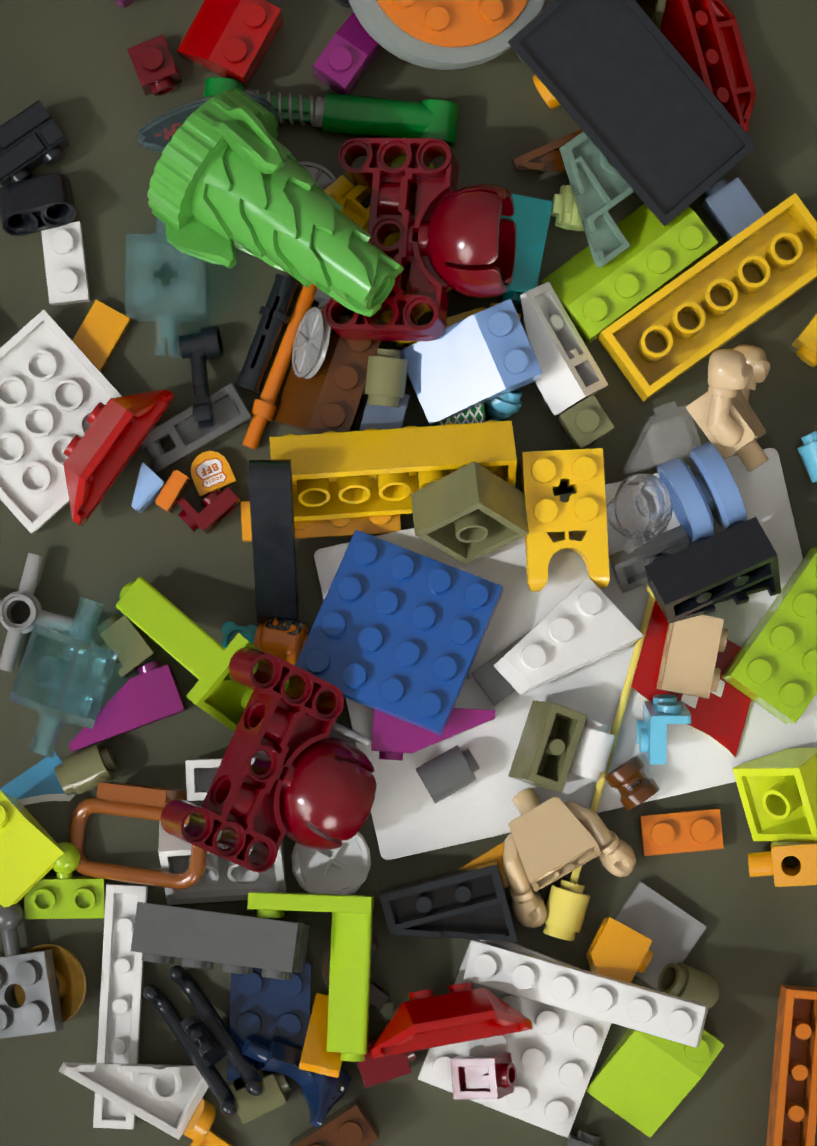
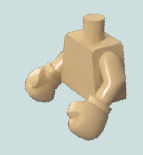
(725, 410)
(549, 844)

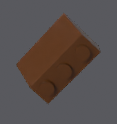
(336, 391)

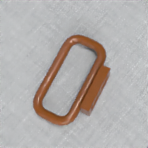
(140, 803)

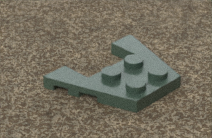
(595, 191)

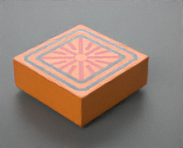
(172, 491)

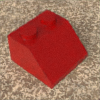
(232, 36)

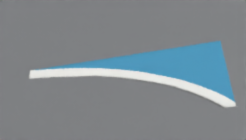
(38, 784)

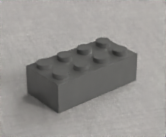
(219, 937)

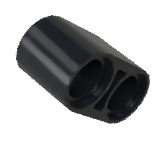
(36, 204)

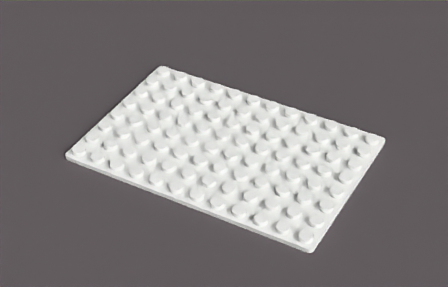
(404, 811)

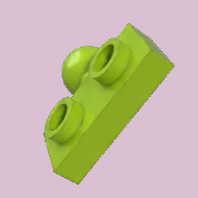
(66, 894)

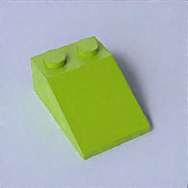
(651, 1076)

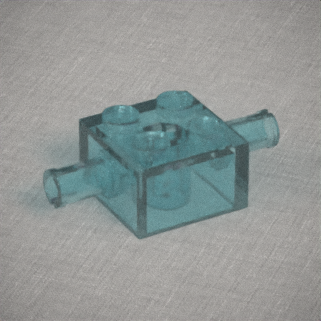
(148, 298)
(64, 676)

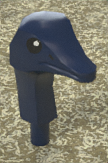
(317, 1089)

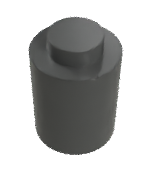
(448, 773)

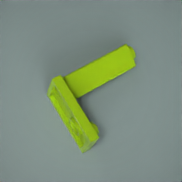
(193, 648)
(348, 961)

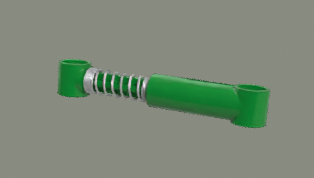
(359, 113)

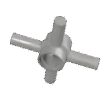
(37, 615)

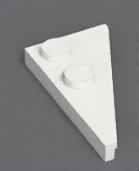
(154, 1092)

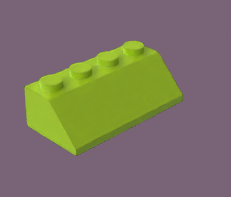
(654, 259)

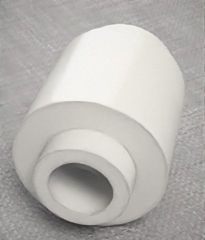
(592, 750)

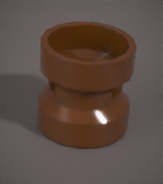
(628, 774)

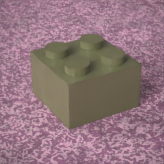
(469, 513)

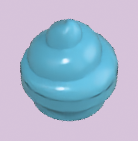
(504, 405)

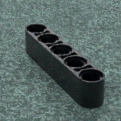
(273, 539)

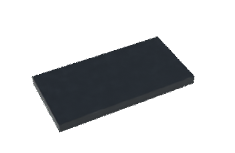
(634, 99)

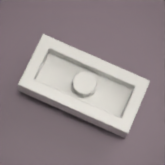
(65, 264)

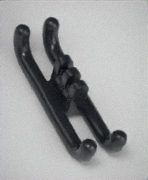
(206, 1040)

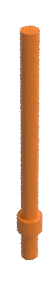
(264, 408)

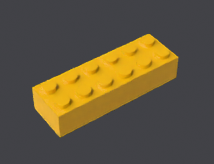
(715, 299)
(380, 469)

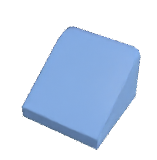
(147, 488)

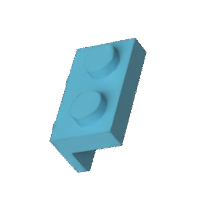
(652, 730)

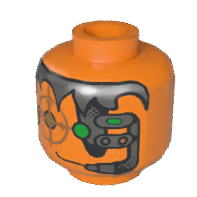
(282, 638)

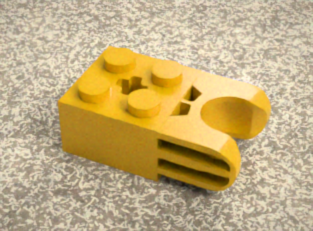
(568, 525)

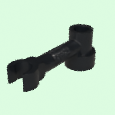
(199, 348)

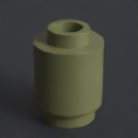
(386, 378)
(85, 769)
(689, 984)

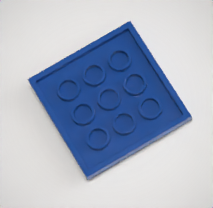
(399, 631)

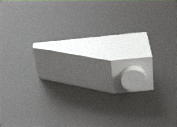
(561, 353)

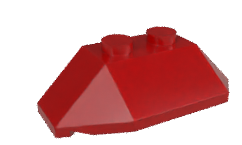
(712, 46)
(108, 447)
(446, 1020)

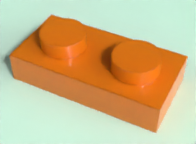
(681, 832)

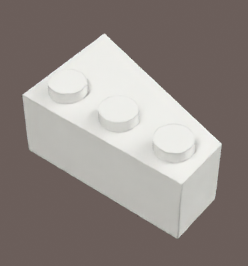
(569, 637)

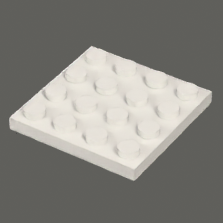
(43, 405)
(550, 1059)

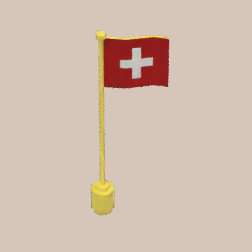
(719, 717)

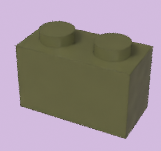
(547, 745)

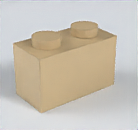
(692, 656)

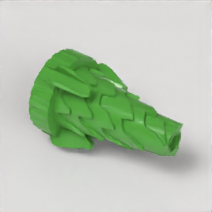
(237, 187)

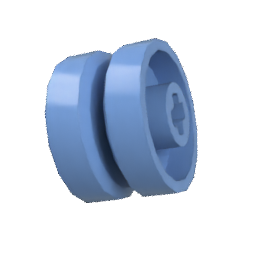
(702, 492)

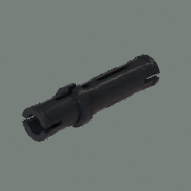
(269, 328)

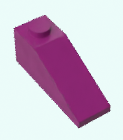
(346, 57)
(138, 703)
(395, 736)

